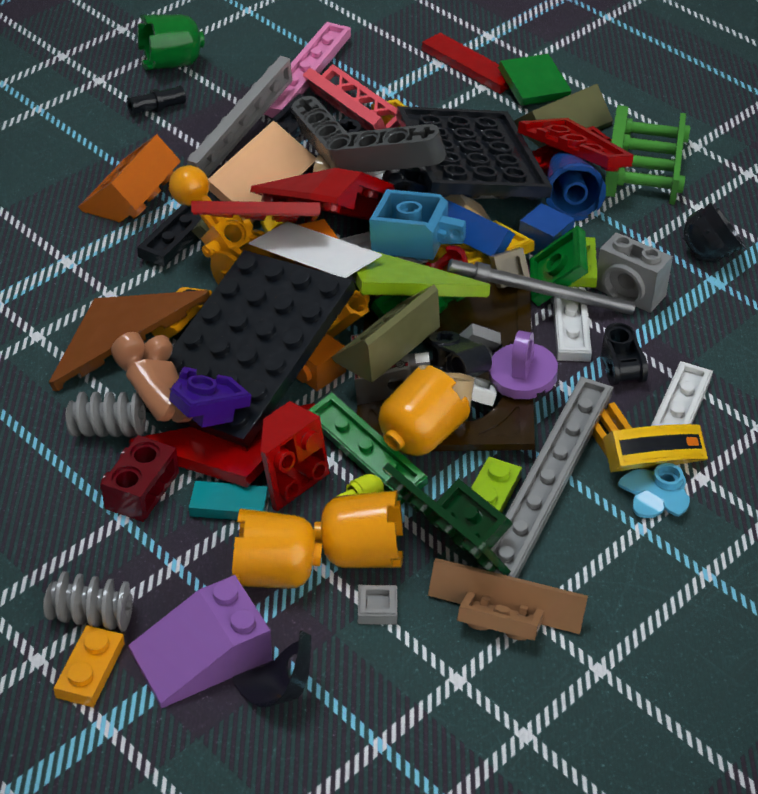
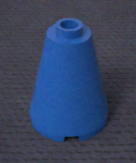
(575, 186)

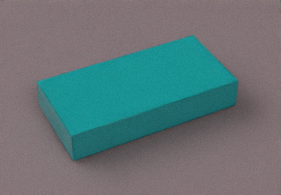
(225, 499)

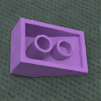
(202, 642)

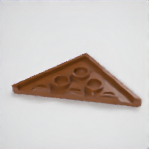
(115, 316)

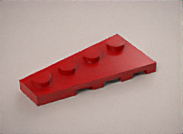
(578, 141)

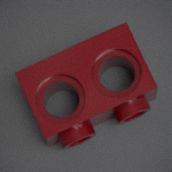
(139, 478)

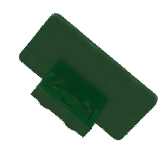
(461, 514)

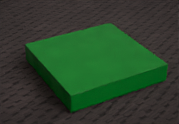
(534, 79)
(560, 262)

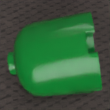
(169, 41)

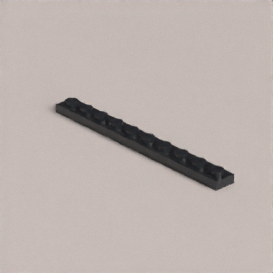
(176, 231)

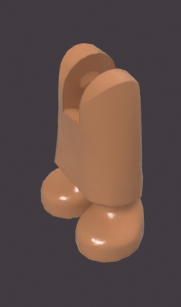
(150, 372)

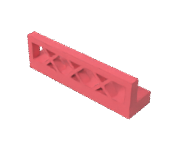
(349, 105)

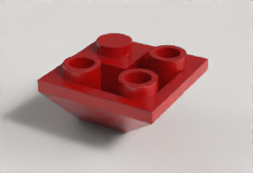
(292, 453)

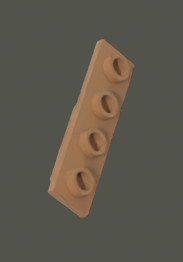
(506, 602)

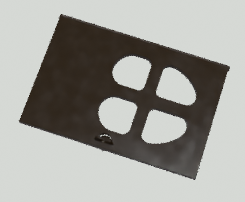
(512, 420)

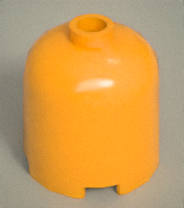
(422, 412)
(362, 530)
(274, 550)

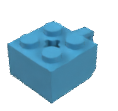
(413, 225)

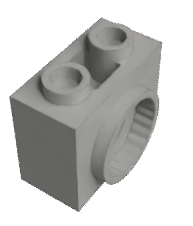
(633, 272)

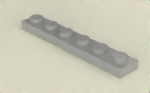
(242, 117)

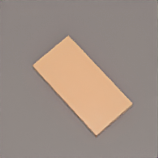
(264, 159)

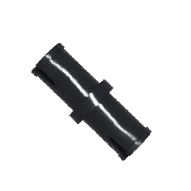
(156, 100)

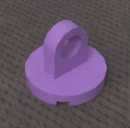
(523, 368)

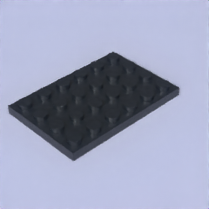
(481, 154)
(260, 333)

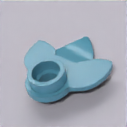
(657, 490)

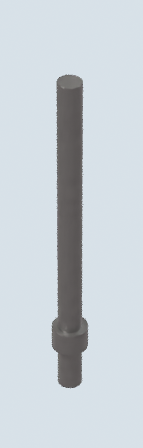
(484, 273)

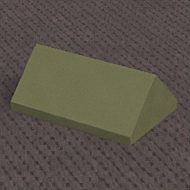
(583, 107)
(392, 336)

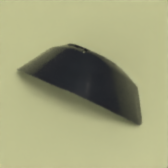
(271, 683)

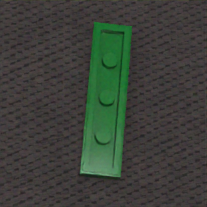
(363, 443)

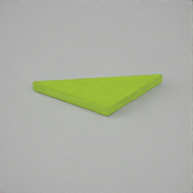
(406, 278)

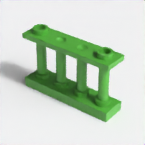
(621, 137)

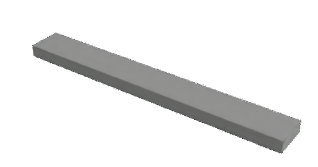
(551, 473)

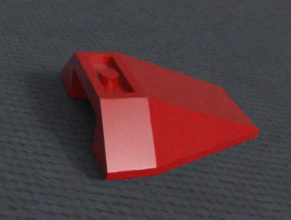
(336, 189)

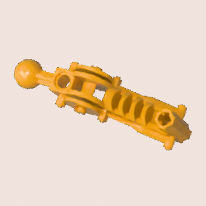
(191, 184)

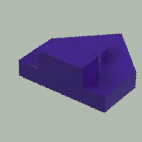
(208, 399)

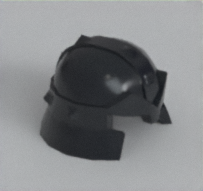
(711, 235)

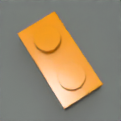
(89, 666)

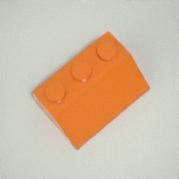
(132, 182)

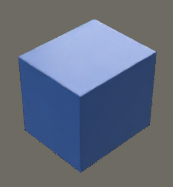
(545, 226)

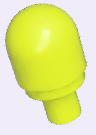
(365, 484)

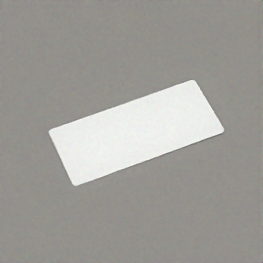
(315, 249)

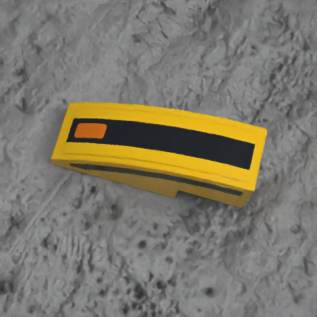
(654, 445)

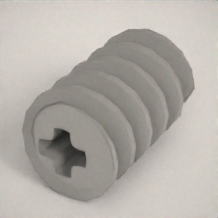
(106, 416)
(88, 602)

